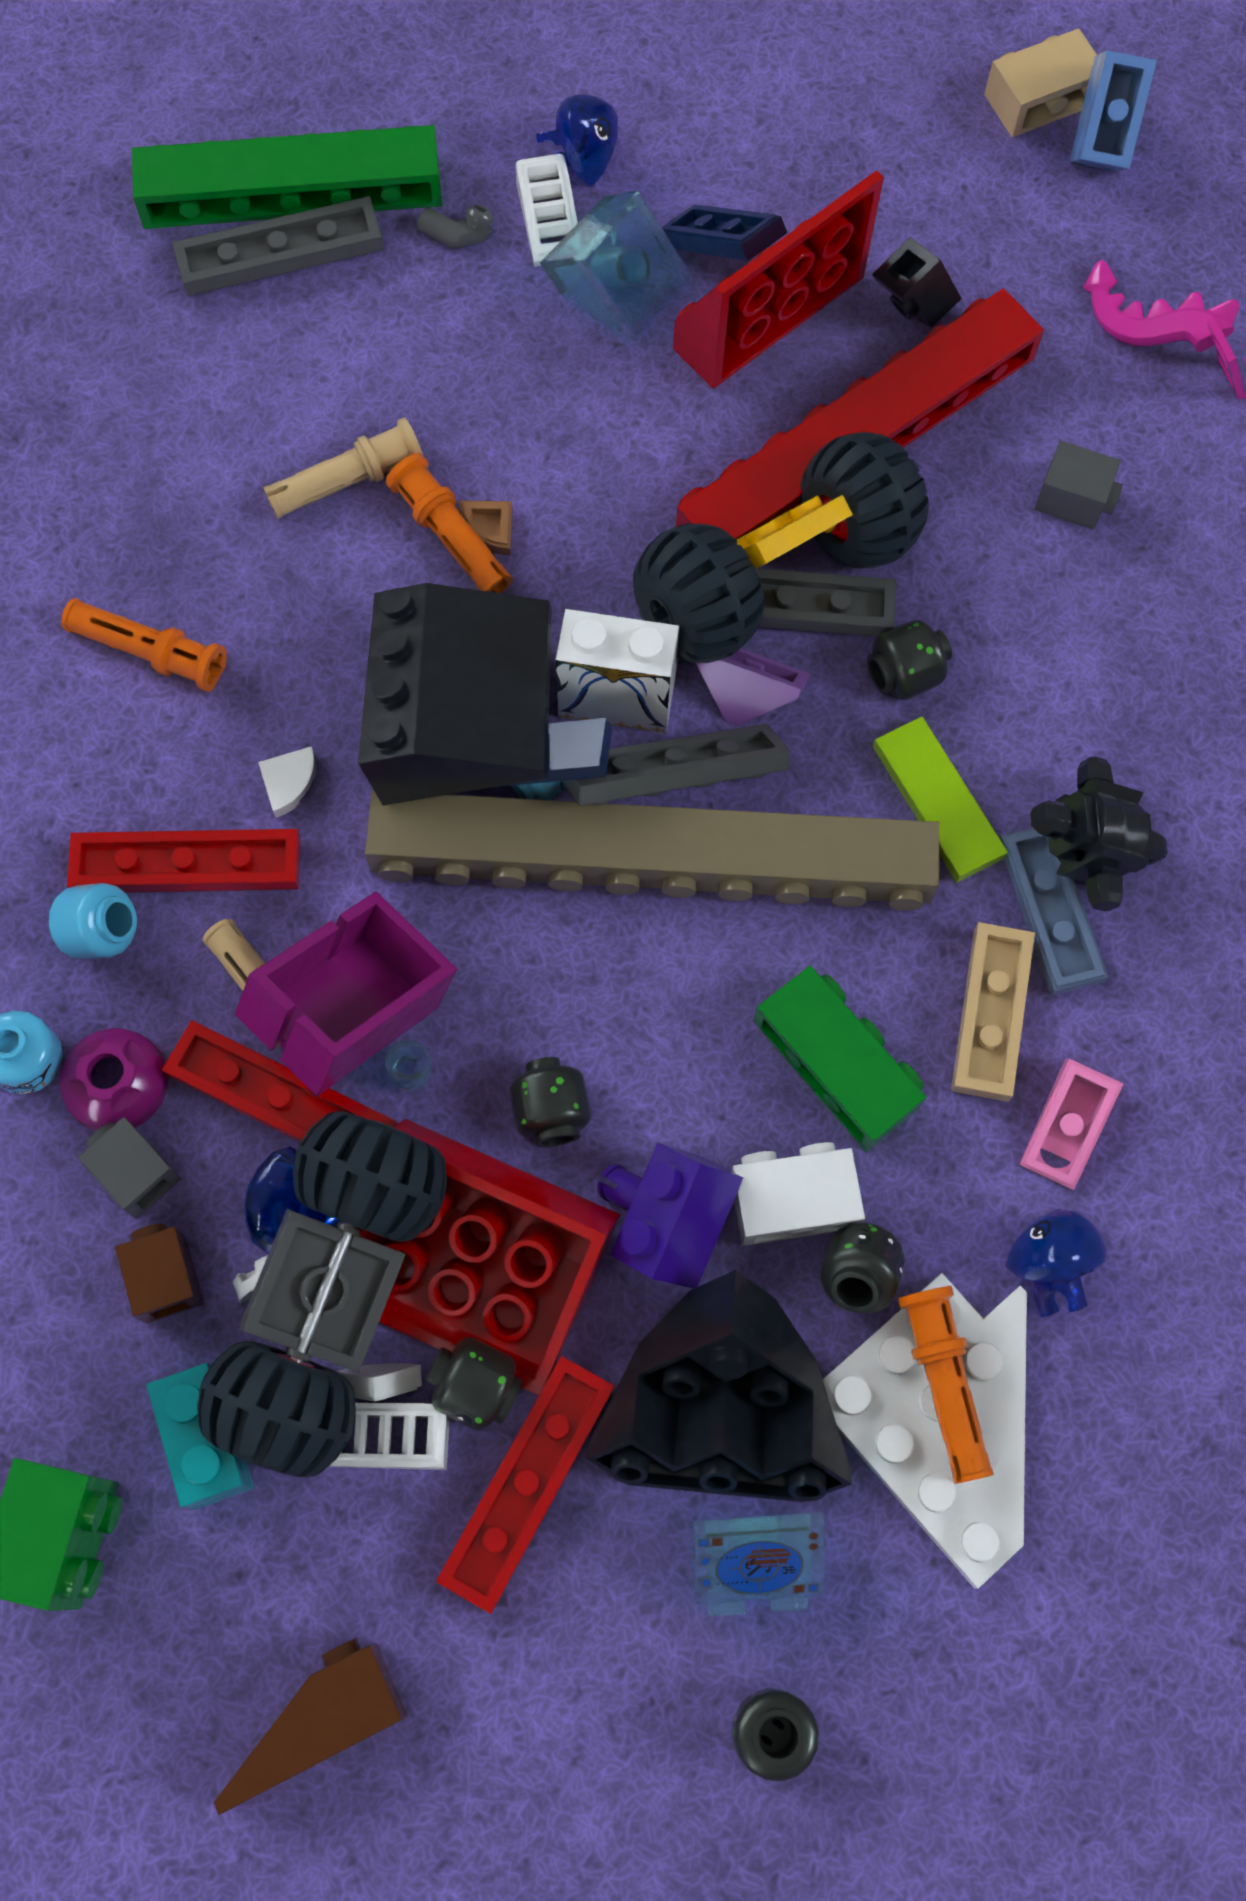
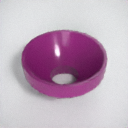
(133, 1097)

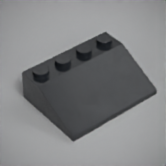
(454, 691)

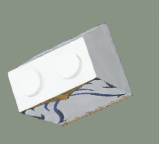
(616, 670)

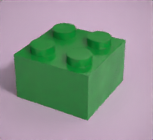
(53, 1534)

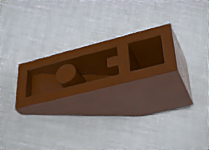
(326, 1716)

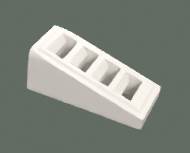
(540, 180)
(436, 1444)

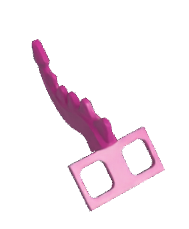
(1165, 325)

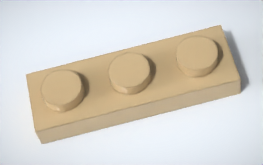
(993, 1012)

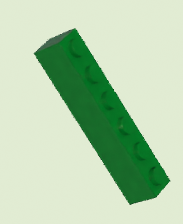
(284, 175)

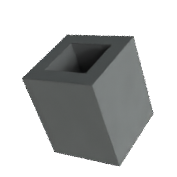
(1079, 485)
(128, 1167)

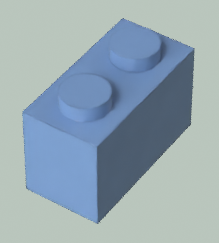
(1112, 110)

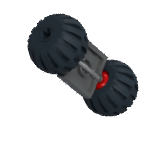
(321, 1295)

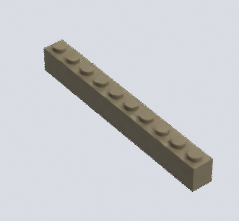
(655, 849)

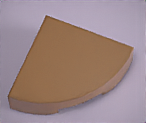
(491, 522)

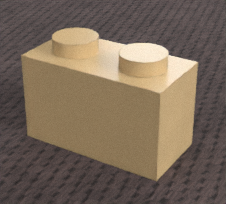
(1040, 82)

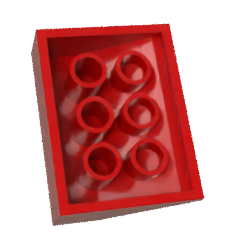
(780, 286)
(498, 1261)

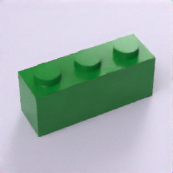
(840, 1057)

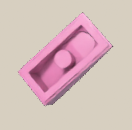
(1071, 1121)

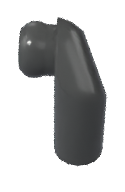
(457, 233)

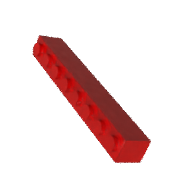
(898, 401)

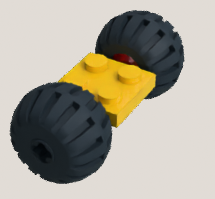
(856, 500)

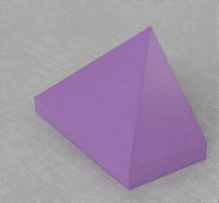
(751, 685)

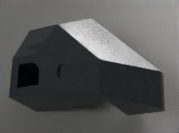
(723, 1403)

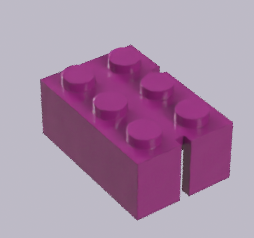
(347, 1009)

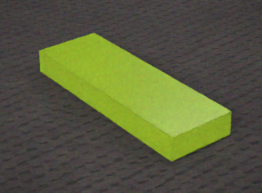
(940, 795)

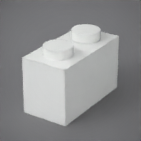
(797, 1194)

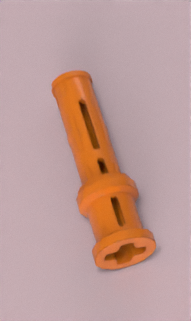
(436, 509)
(165, 649)
(941, 1354)

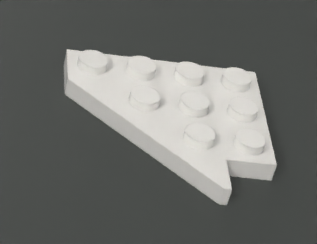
(892, 1424)

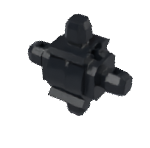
(1099, 833)

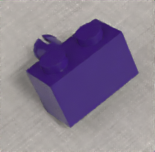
(671, 1213)

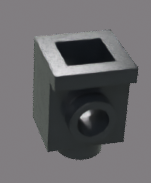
(918, 283)

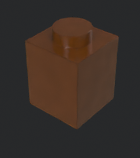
(158, 1273)

